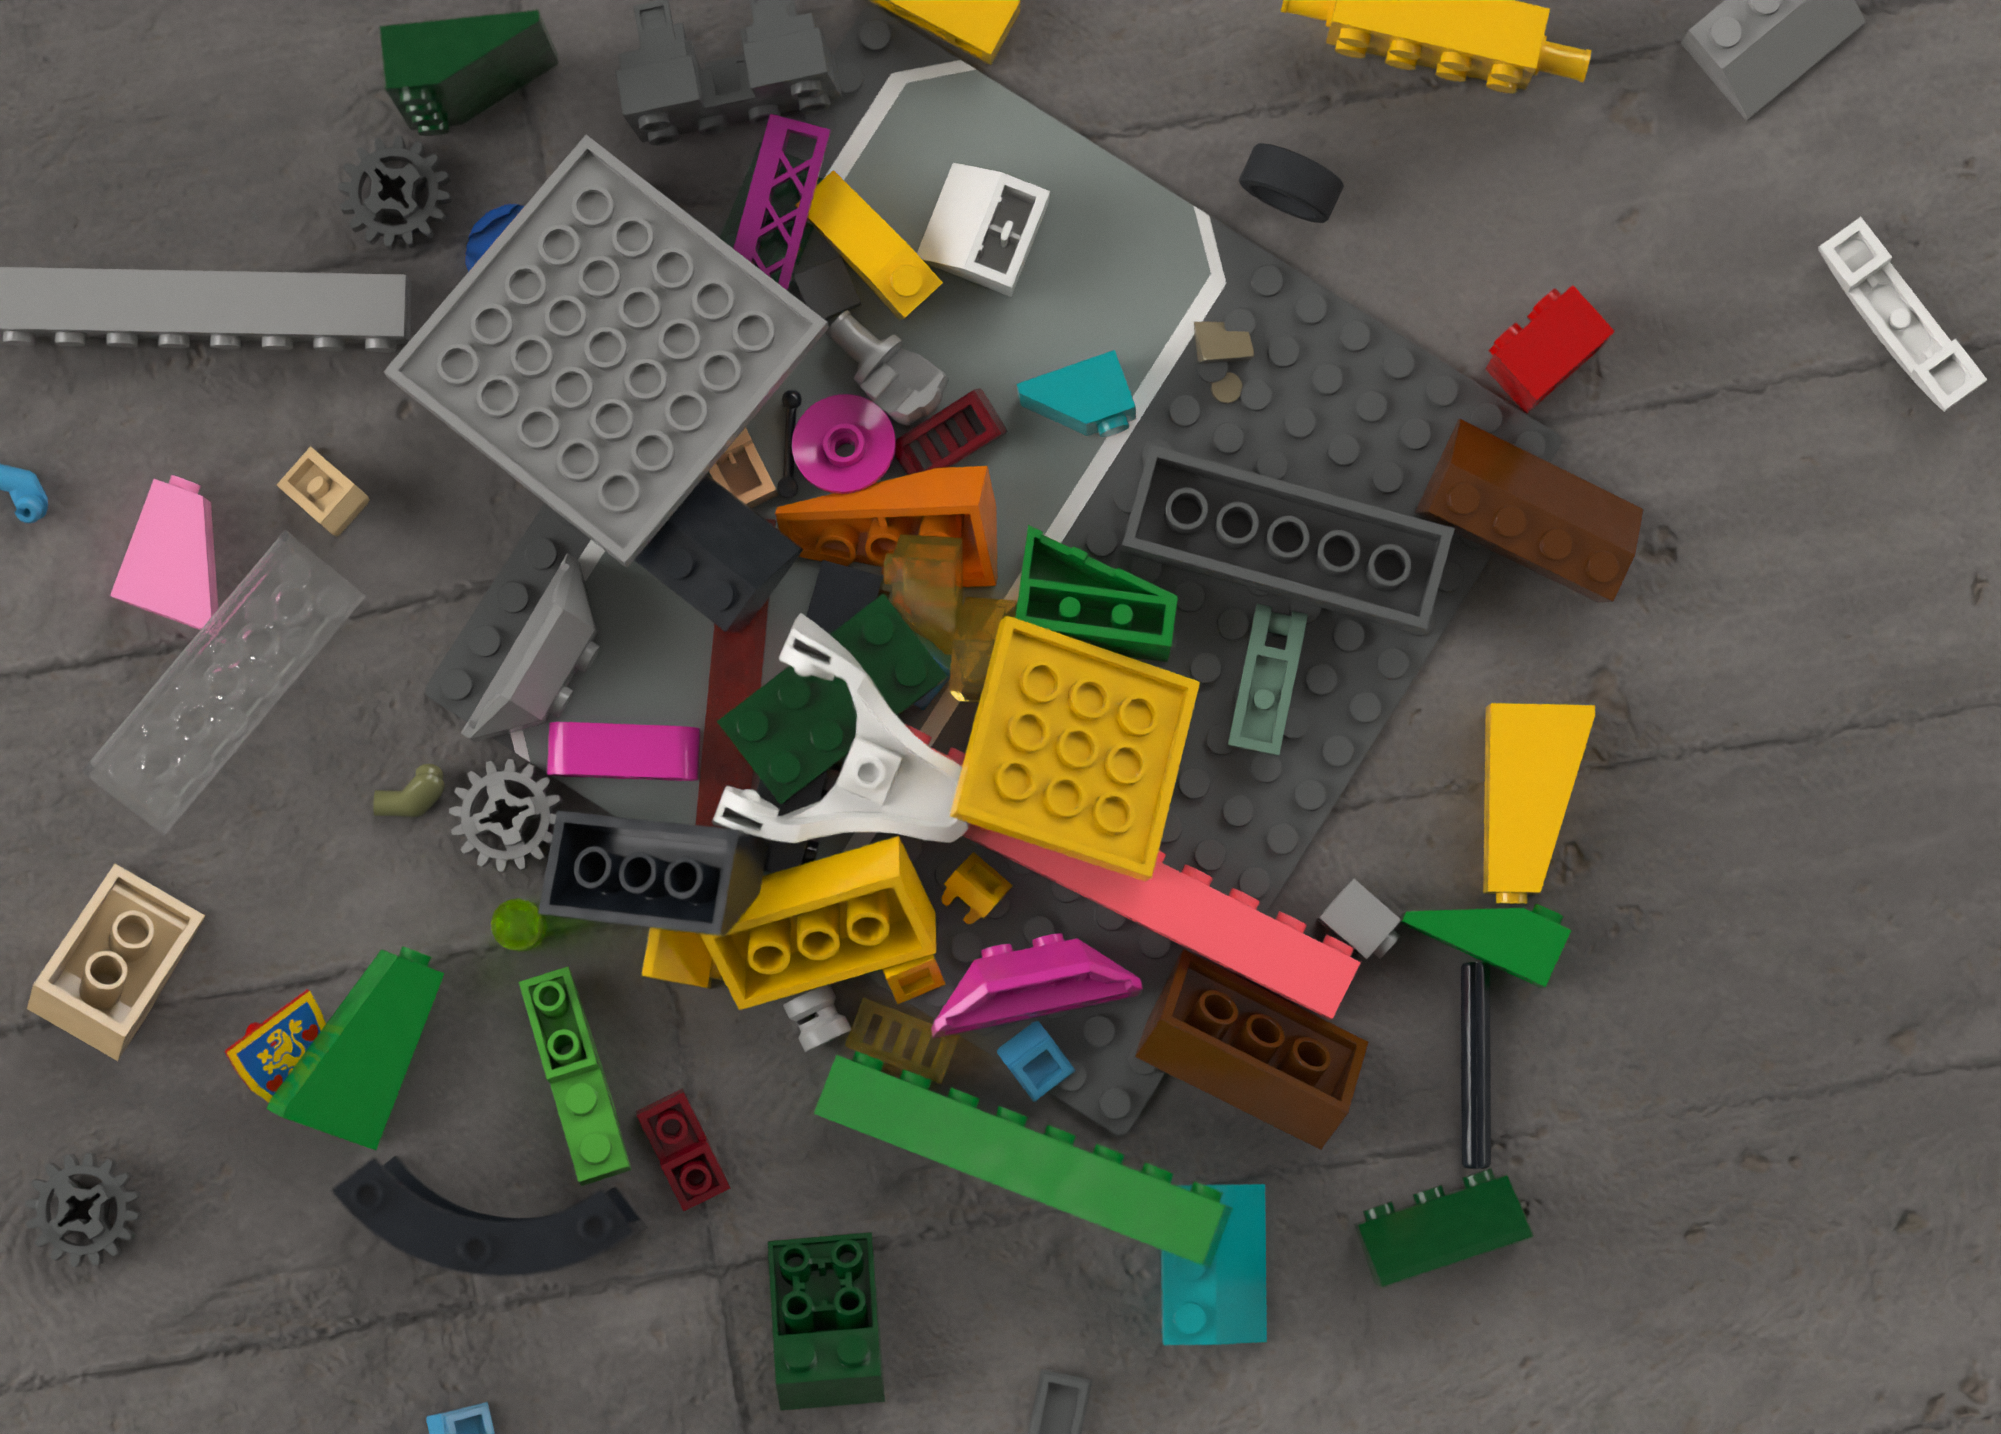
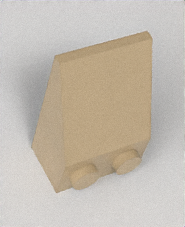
(114, 962)

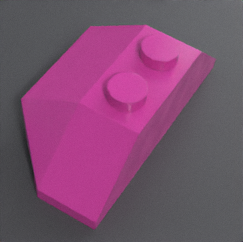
(1032, 984)

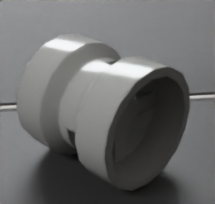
(823, 1028)

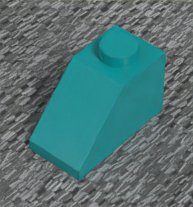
(1083, 396)

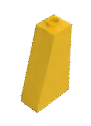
(1528, 784)

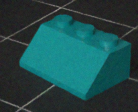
(1229, 1297)

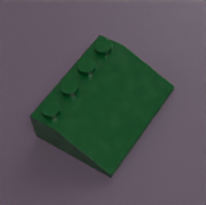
(461, 66)

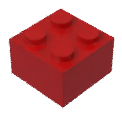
(1549, 349)

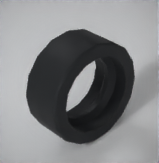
(1291, 183)

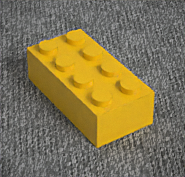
(826, 924)

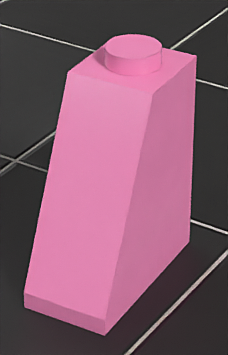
(171, 556)

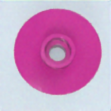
(838, 422)

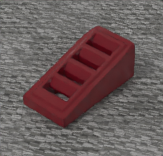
(985, 413)

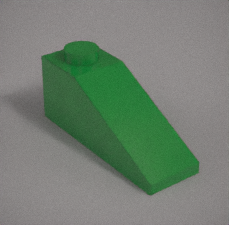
(1506, 938)

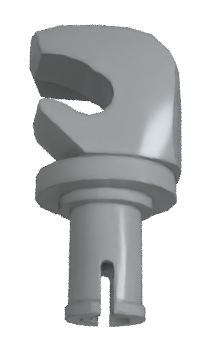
(893, 377)

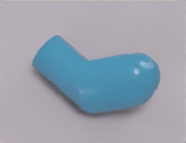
(25, 492)

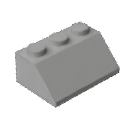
(1766, 45)

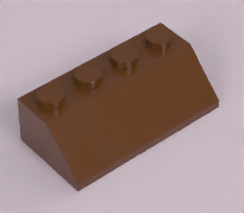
(1533, 513)
(1253, 1050)

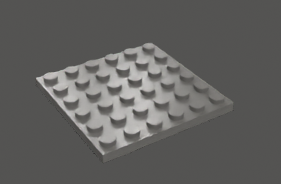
(606, 350)

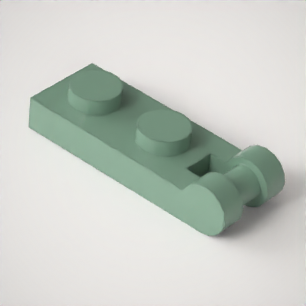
(1267, 682)

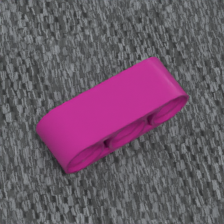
(623, 751)

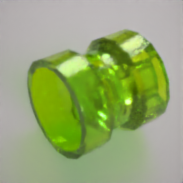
(513, 919)

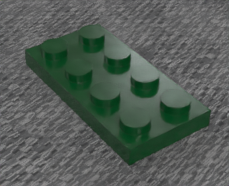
(807, 723)

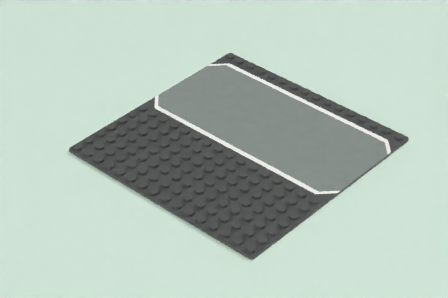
(1111, 268)

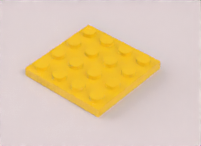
(1075, 748)

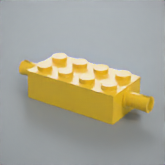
(1456, 37)

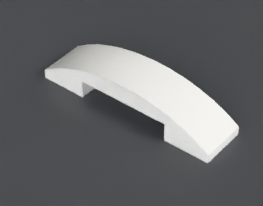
(1899, 317)

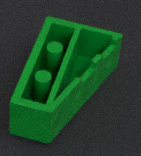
(1093, 601)

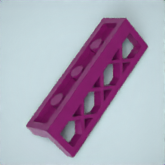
(761, 191)

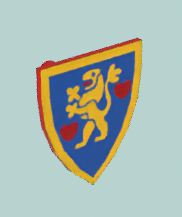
(276, 1045)

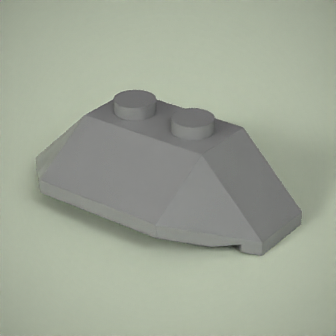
(541, 661)

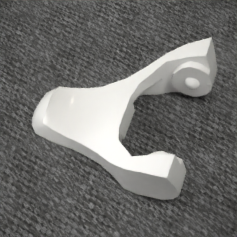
(887, 779)

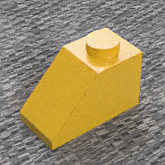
(679, 959)

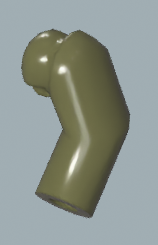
(415, 797)

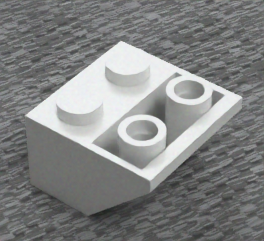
(984, 226)

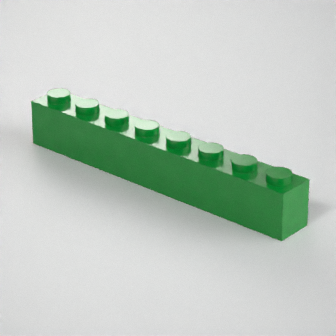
(1023, 1160)

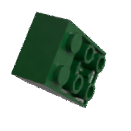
(825, 1321)

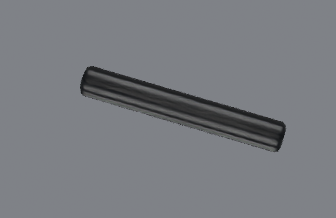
(1475, 1065)

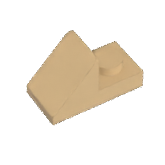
(323, 492)

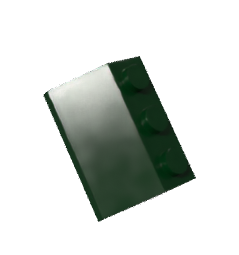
(1441, 1227)

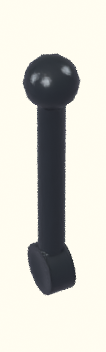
(787, 485)

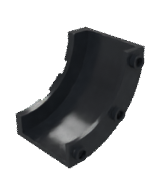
(440, 1232)

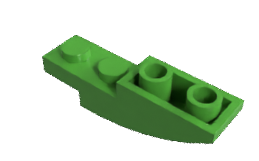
(575, 1076)

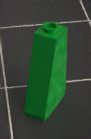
(363, 1052)

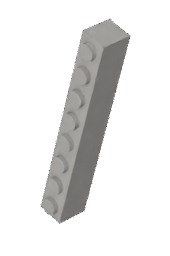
(205, 306)

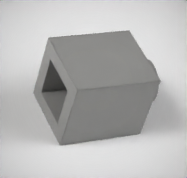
(1361, 921)

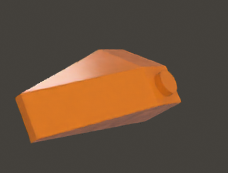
(926, 503)

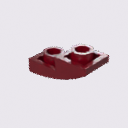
(683, 1149)

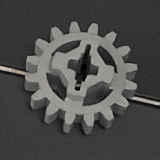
(500, 793)

